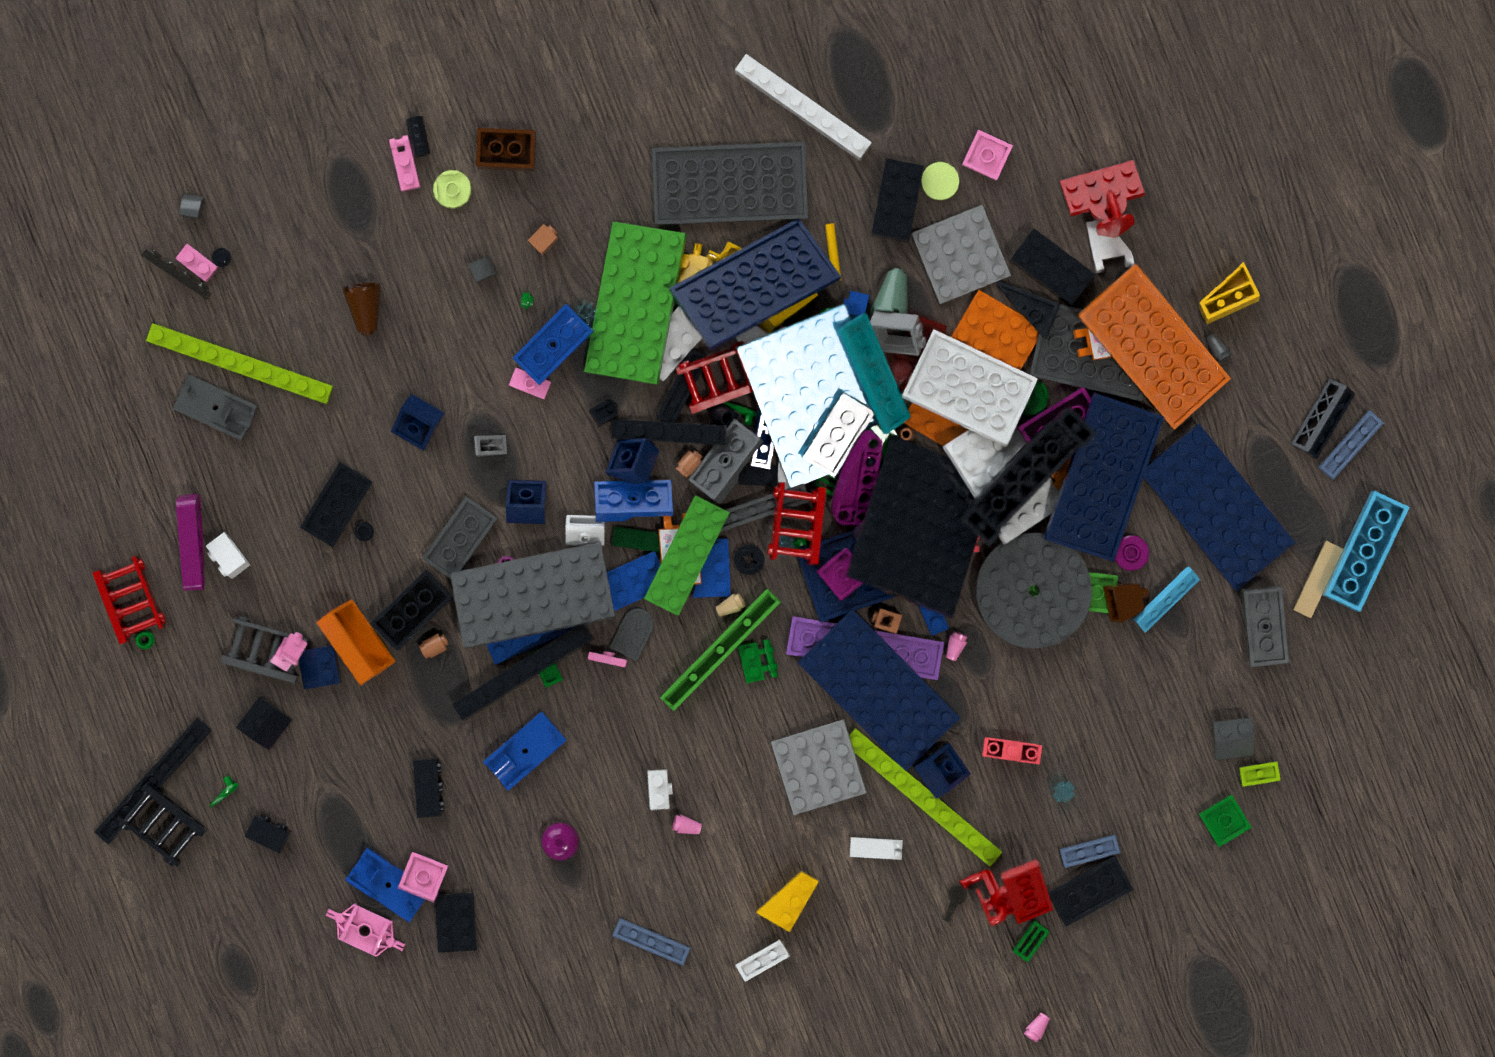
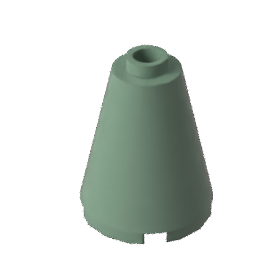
(893, 293)

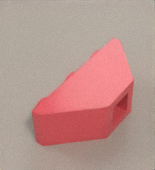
(1012, 750)

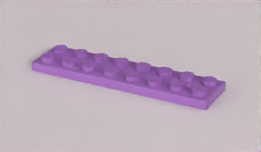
(920, 654)

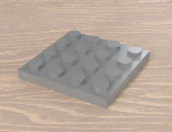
(960, 254)
(819, 767)

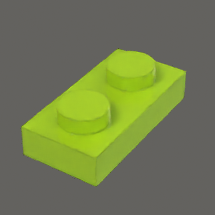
(1259, 773)

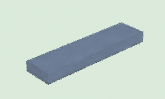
(1350, 445)
(651, 941)

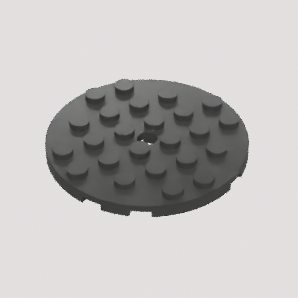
(1029, 619)

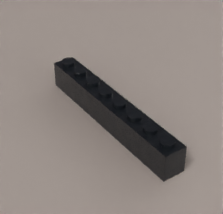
(523, 671)

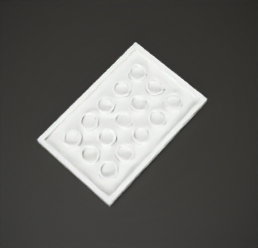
(969, 388)
(981, 459)

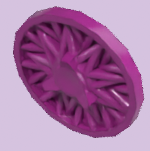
(1132, 553)

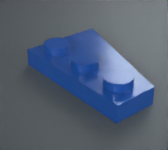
(715, 572)

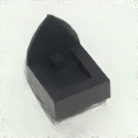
(604, 412)

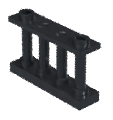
(180, 817)

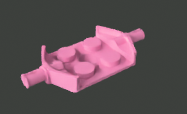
(380, 935)

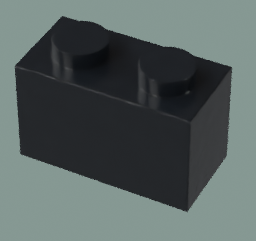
(268, 833)

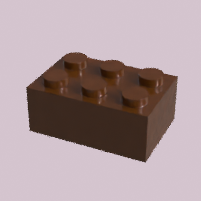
(506, 149)

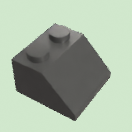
(1233, 738)

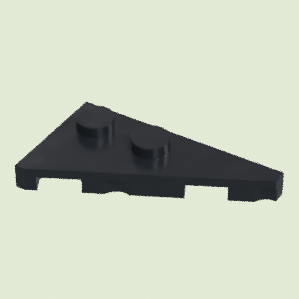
(1036, 309)

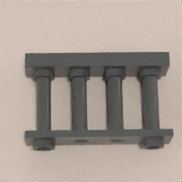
(251, 663)

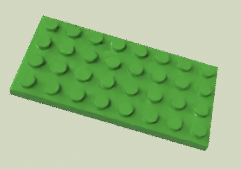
(635, 303)

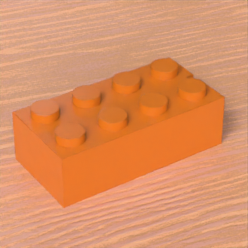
(356, 642)

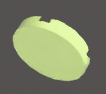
(940, 181)
(452, 189)

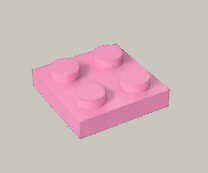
(987, 155)
(422, 877)

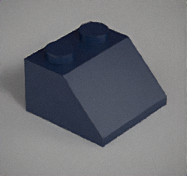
(417, 422)
(633, 460)
(526, 502)
(320, 667)
(942, 770)

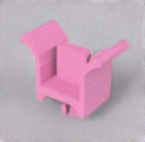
(289, 651)

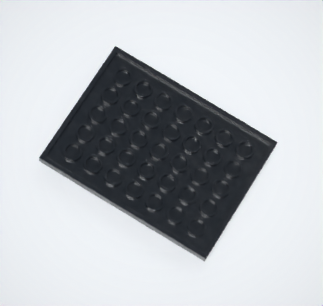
(914, 529)

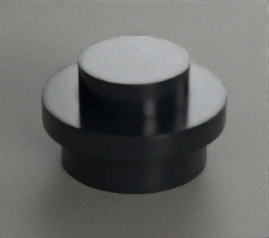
(221, 257)
(364, 531)

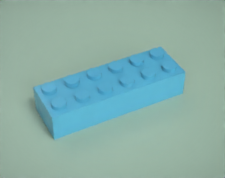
(1365, 551)

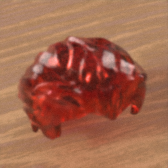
(902, 372)

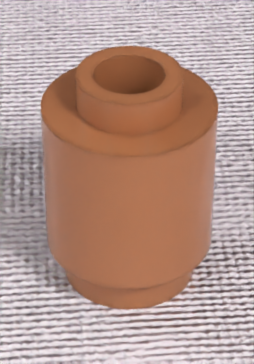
(689, 463)
(434, 645)

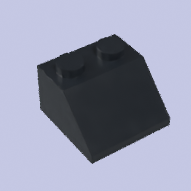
(264, 723)

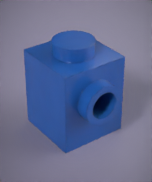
(856, 304)

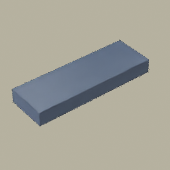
(1089, 851)

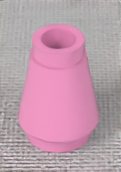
(956, 644)
(686, 825)
(1037, 1027)

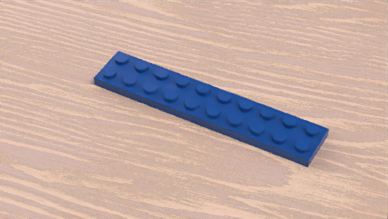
(627, 586)

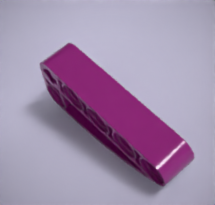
(850, 483)
(191, 541)

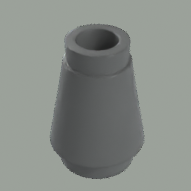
(1218, 348)

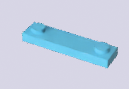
(1166, 599)

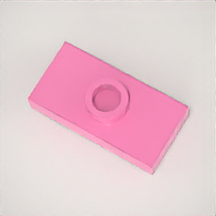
(523, 382)
(607, 657)

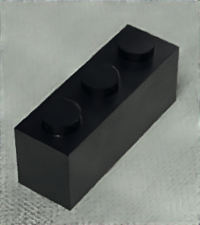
(428, 787)

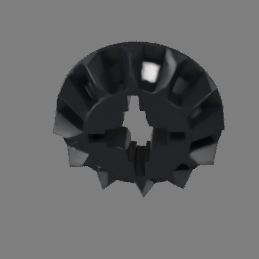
(740, 563)

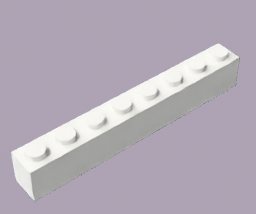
(802, 107)

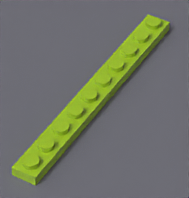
(239, 363)
(924, 798)

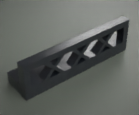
(1327, 419)

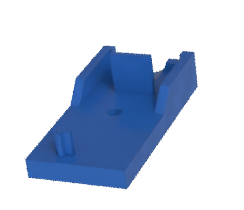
(564, 329)
(615, 503)
(540, 740)
(371, 876)

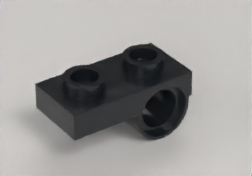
(722, 415)

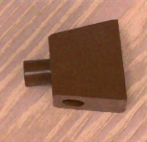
(1124, 600)

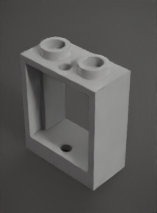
(898, 344)

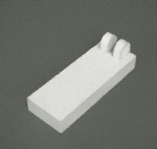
(876, 848)
(762, 960)

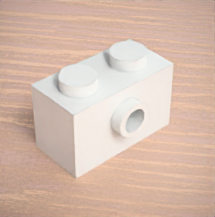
(584, 530)
(227, 555)
(659, 789)

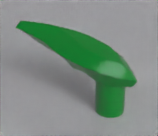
(745, 411)
(230, 788)

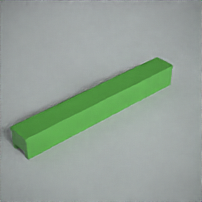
(720, 649)

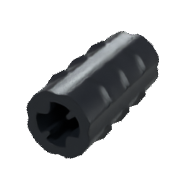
(418, 136)

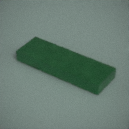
(636, 539)

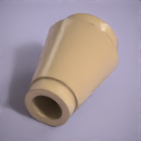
(731, 605)

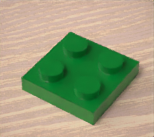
(1225, 820)

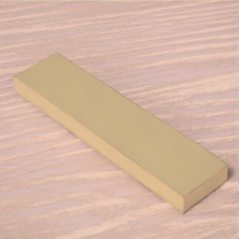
(1318, 579)

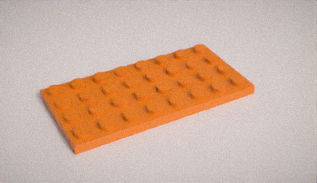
(992, 330)
(1154, 346)

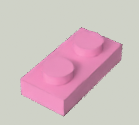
(196, 262)

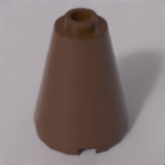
(364, 305)

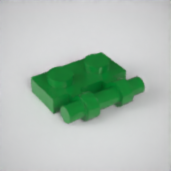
(752, 663)

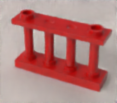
(715, 396)
(814, 516)
(109, 598)

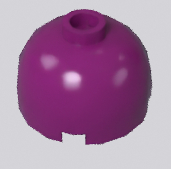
(560, 841)

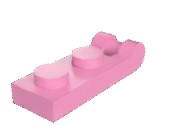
(404, 164)

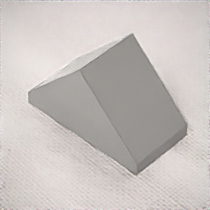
(490, 445)

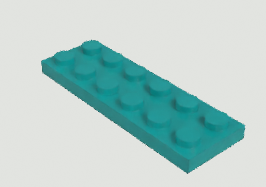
(874, 373)

